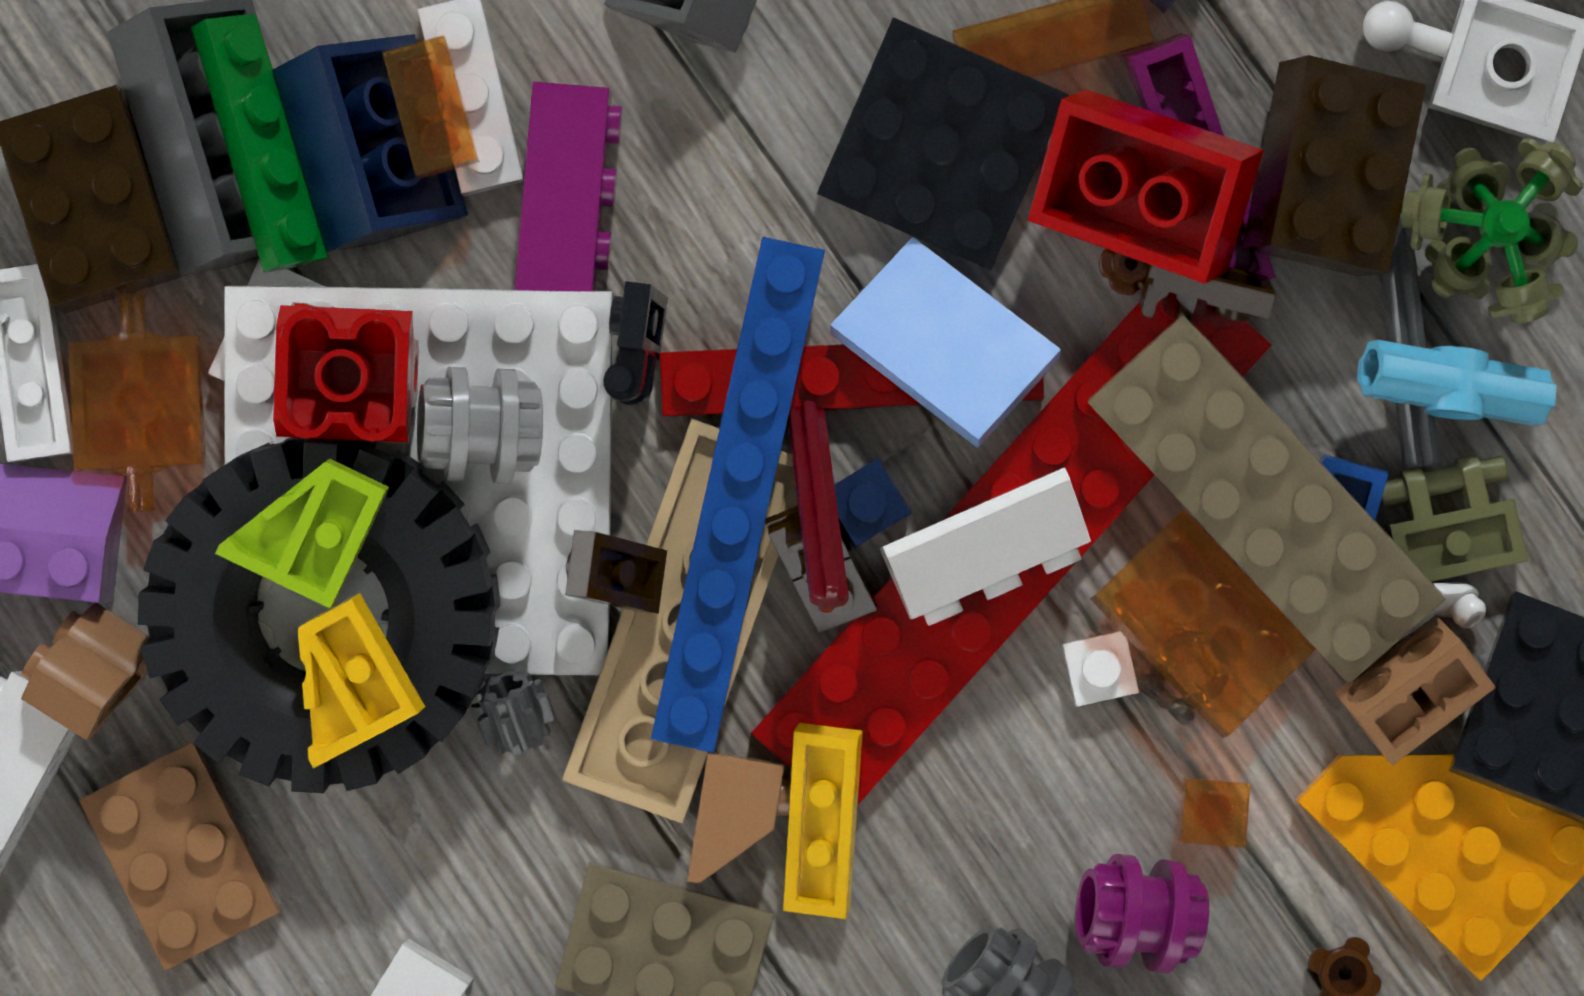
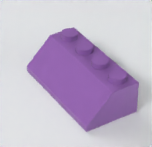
(60, 532)

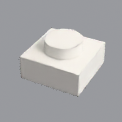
(1099, 668)

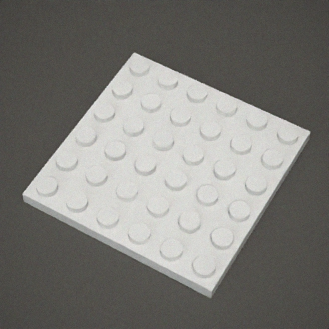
(529, 523)

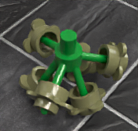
(1529, 239)

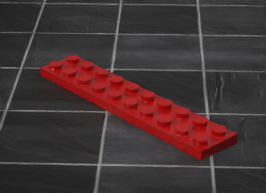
(900, 673)

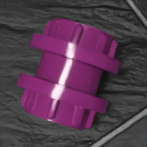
(1150, 914)

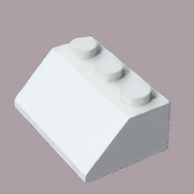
(987, 547)

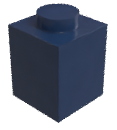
(868, 503)

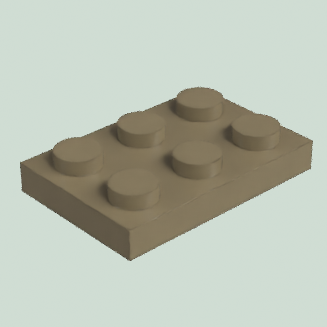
(659, 939)

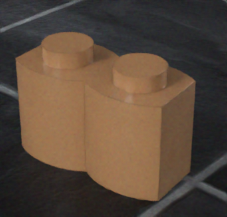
(86, 670)

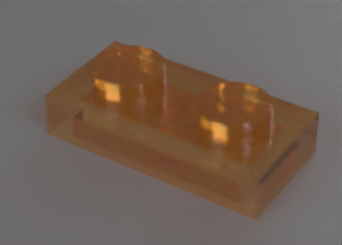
(431, 107)

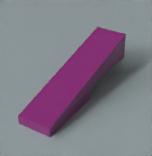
(1173, 85)

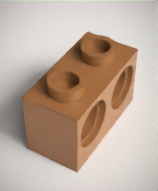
(1415, 690)

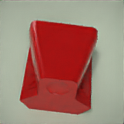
(344, 373)

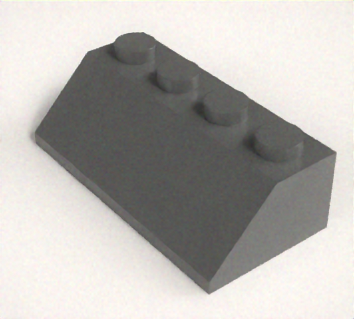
(183, 133)

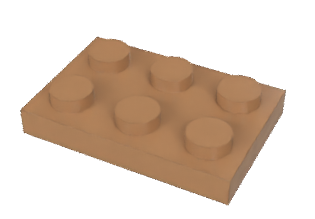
(180, 855)

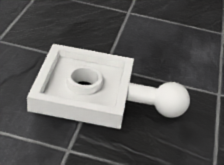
(1467, 79)

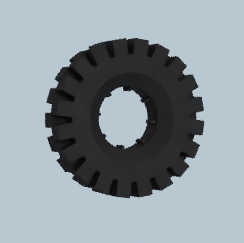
(250, 698)

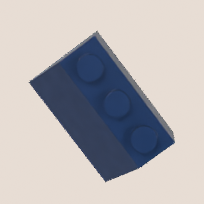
(356, 147)

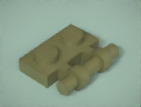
(1460, 540)

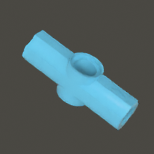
(1456, 383)

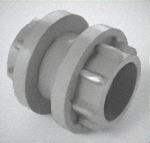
(479, 425)

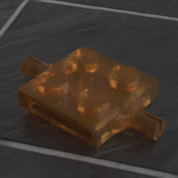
(137, 403)

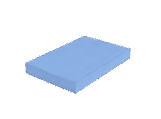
(945, 342)

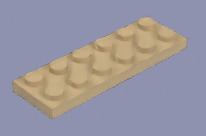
(615, 740)

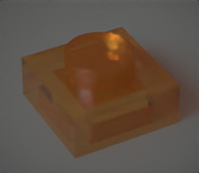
(1214, 812)

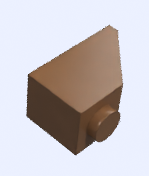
(735, 809)

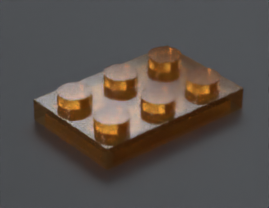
(1203, 624)

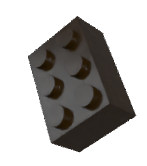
(1334, 166)
(87, 199)

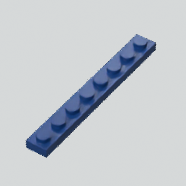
(737, 494)

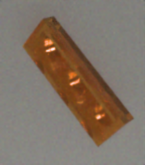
(1059, 35)

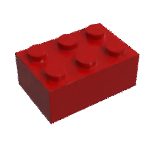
(1145, 185)

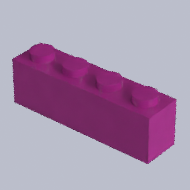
(567, 187)

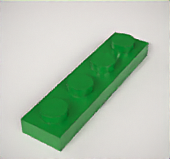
(259, 142)

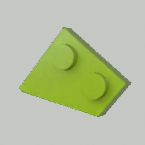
(310, 532)

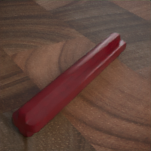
(817, 507)

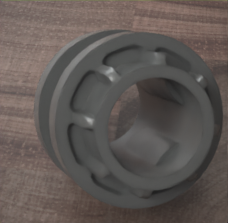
(1003, 966)

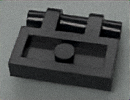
(639, 323)

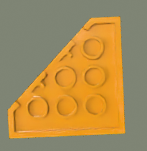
(1450, 849)

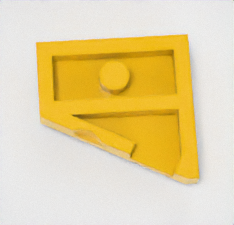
(351, 680)

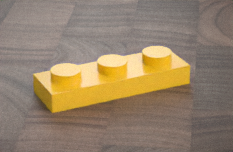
(822, 820)

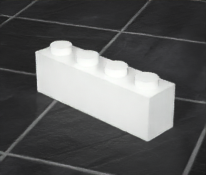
(29, 758)

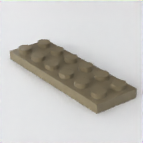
(1266, 498)

